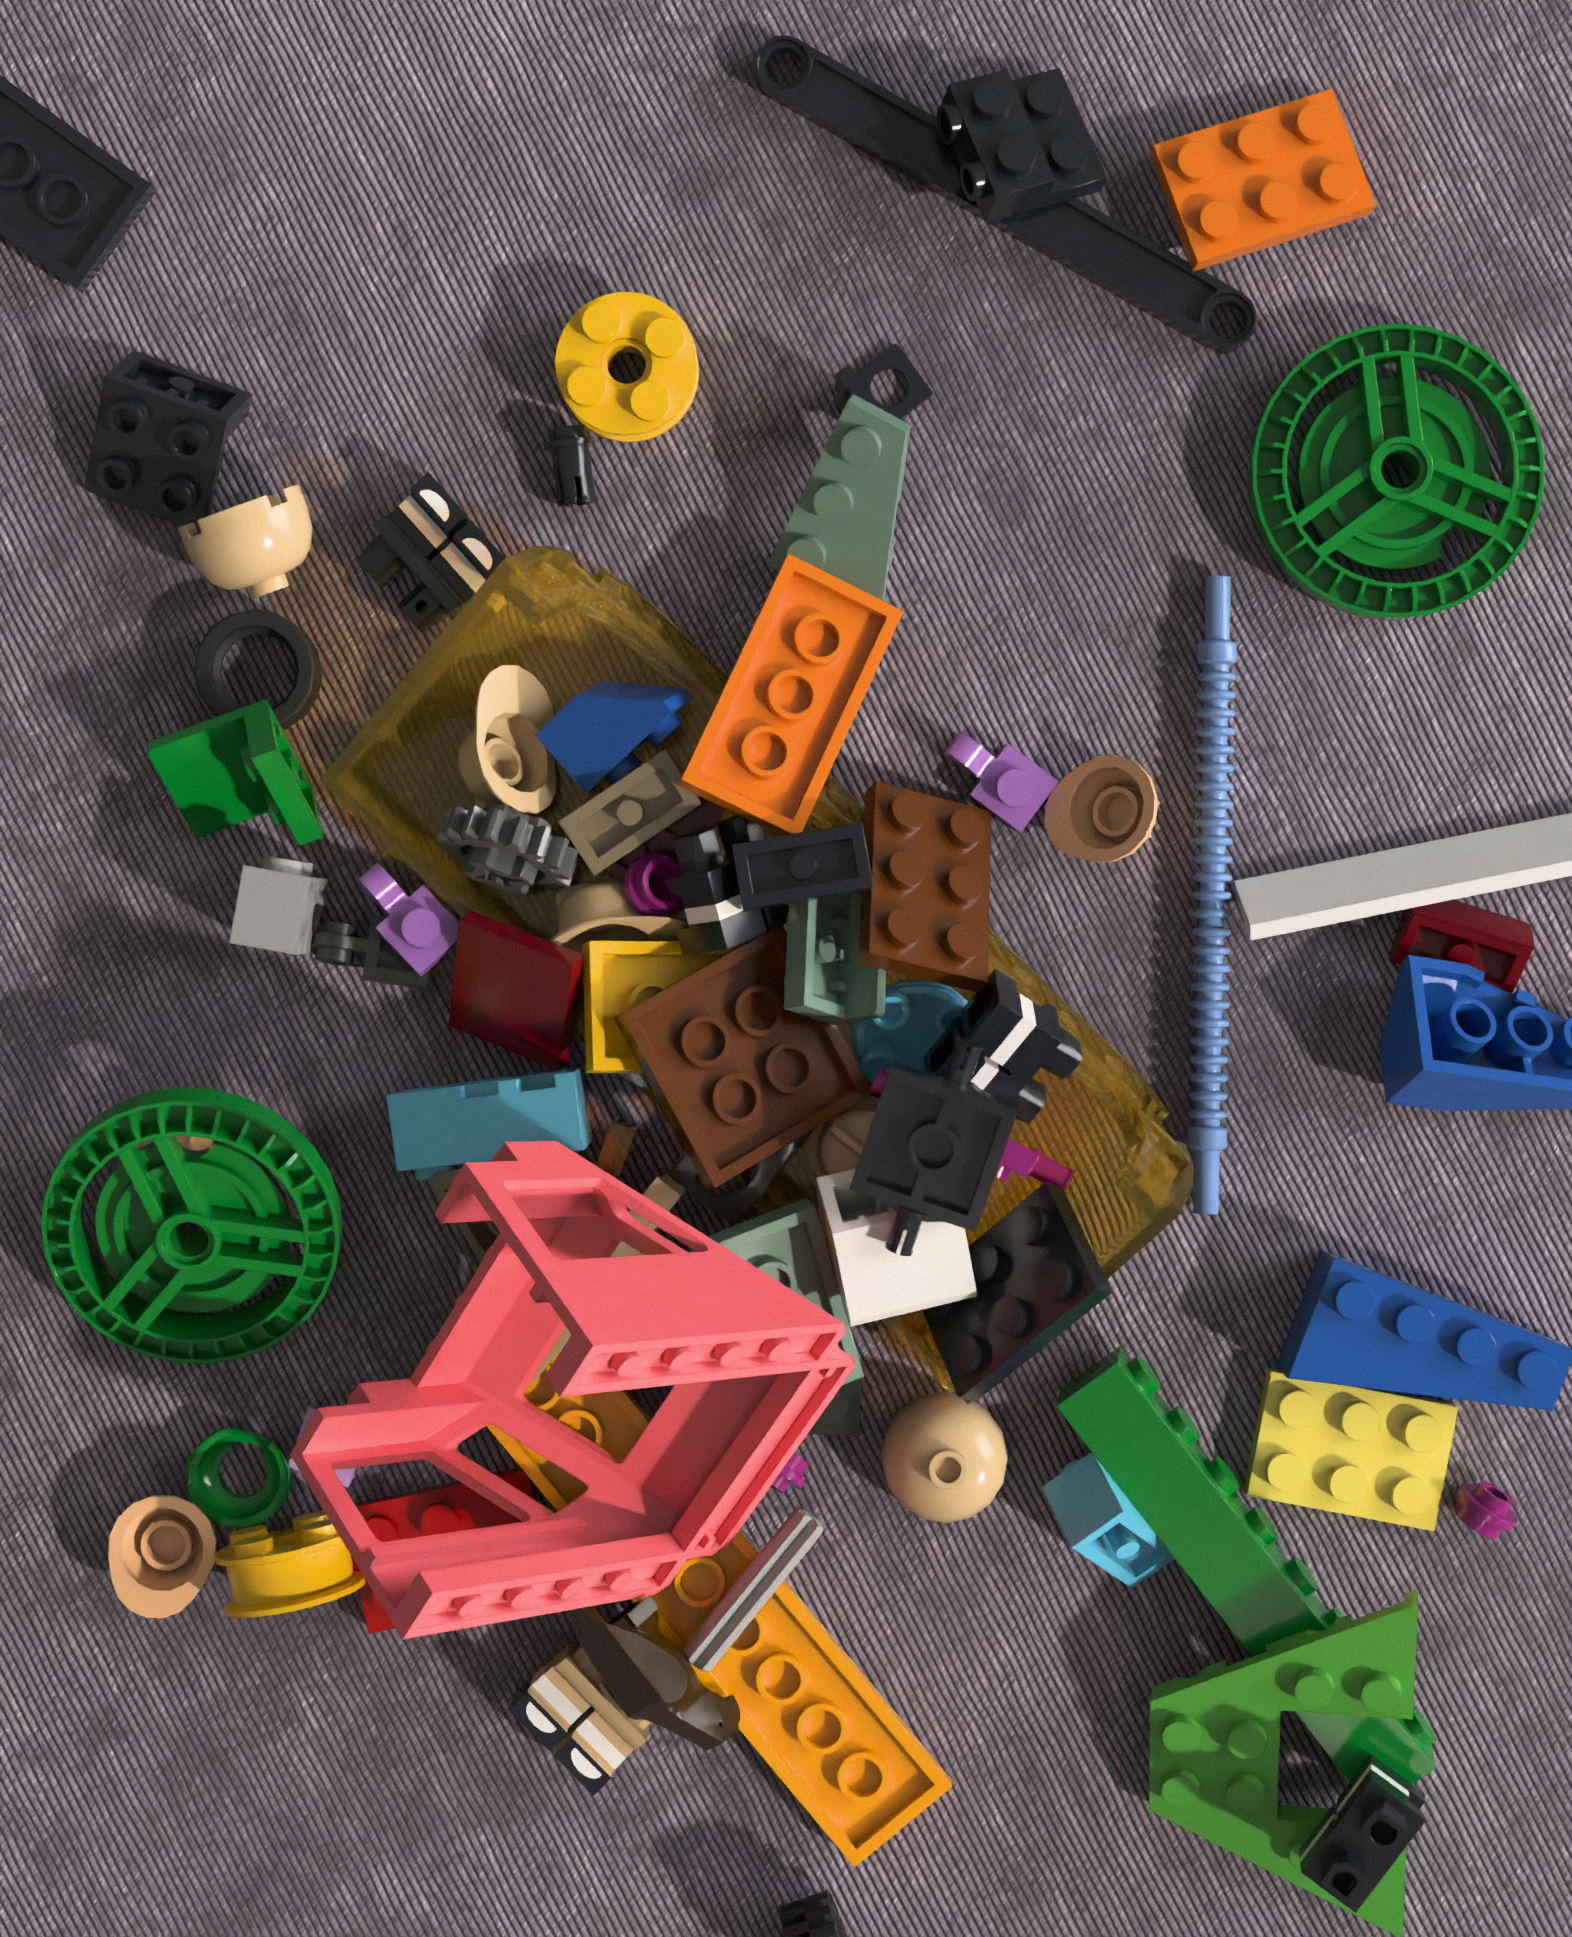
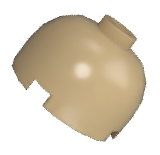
(251, 543)
(944, 1457)

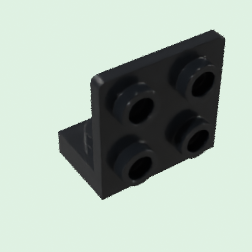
(162, 438)

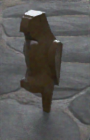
(653, 1675)

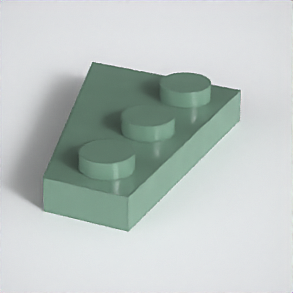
(851, 500)

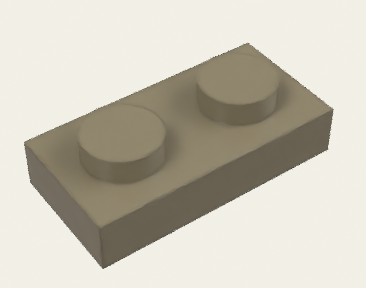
(629, 812)

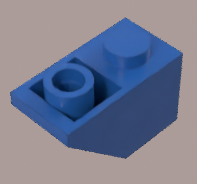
(608, 725)

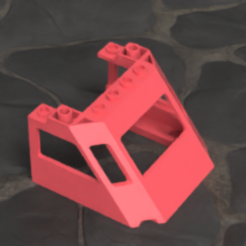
(738, 1346)

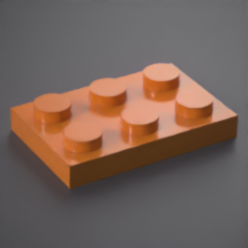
(1262, 179)

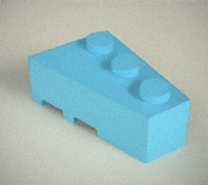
(475, 1118)

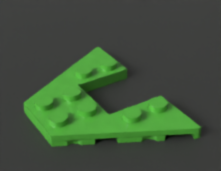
(1221, 1740)

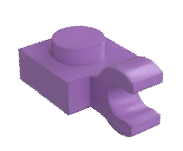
(1006, 784)
(415, 925)

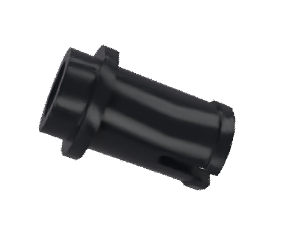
(572, 463)

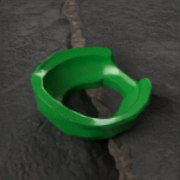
(215, 1499)

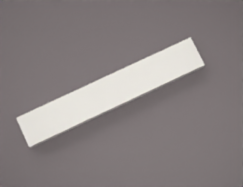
(1406, 877)

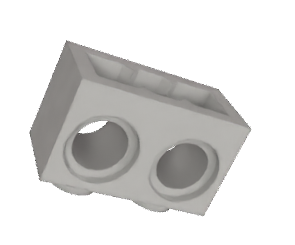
(278, 906)

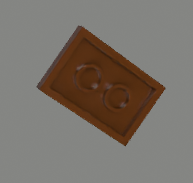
(928, 887)

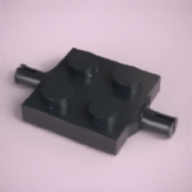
(934, 1146)

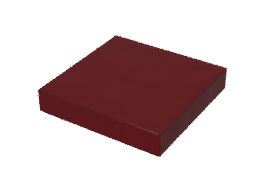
(515, 989)

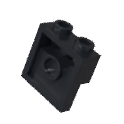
(1018, 142)

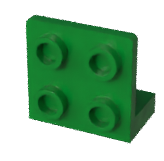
(236, 772)

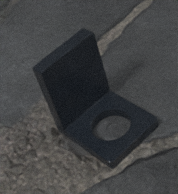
(859, 383)

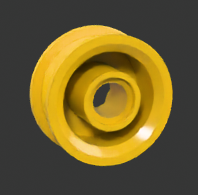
(617, 326)
(287, 1567)

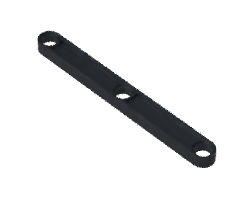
(1064, 232)

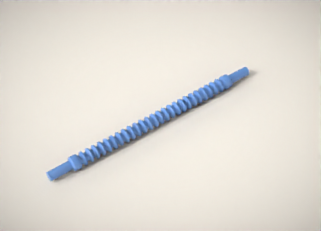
(1216, 655)

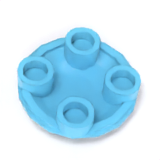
(911, 1024)

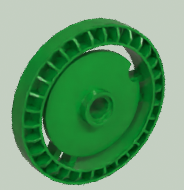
(1436, 443)
(217, 1189)

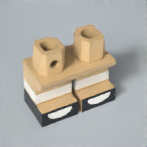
(578, 1712)

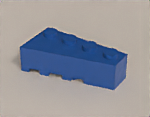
(1402, 1338)

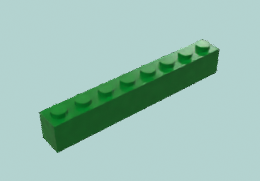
(1222, 1542)

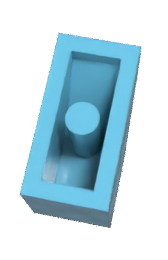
(1104, 1522)

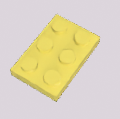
(1351, 1450)

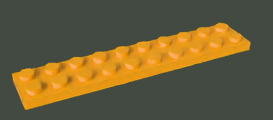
(792, 1680)

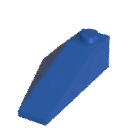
(1471, 1044)

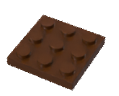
(736, 1064)

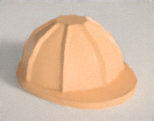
(1102, 809)
(160, 1555)

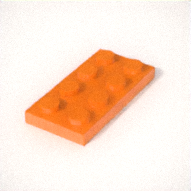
(790, 698)

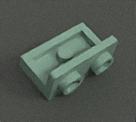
(823, 964)

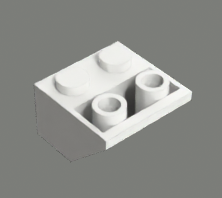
(881, 1282)

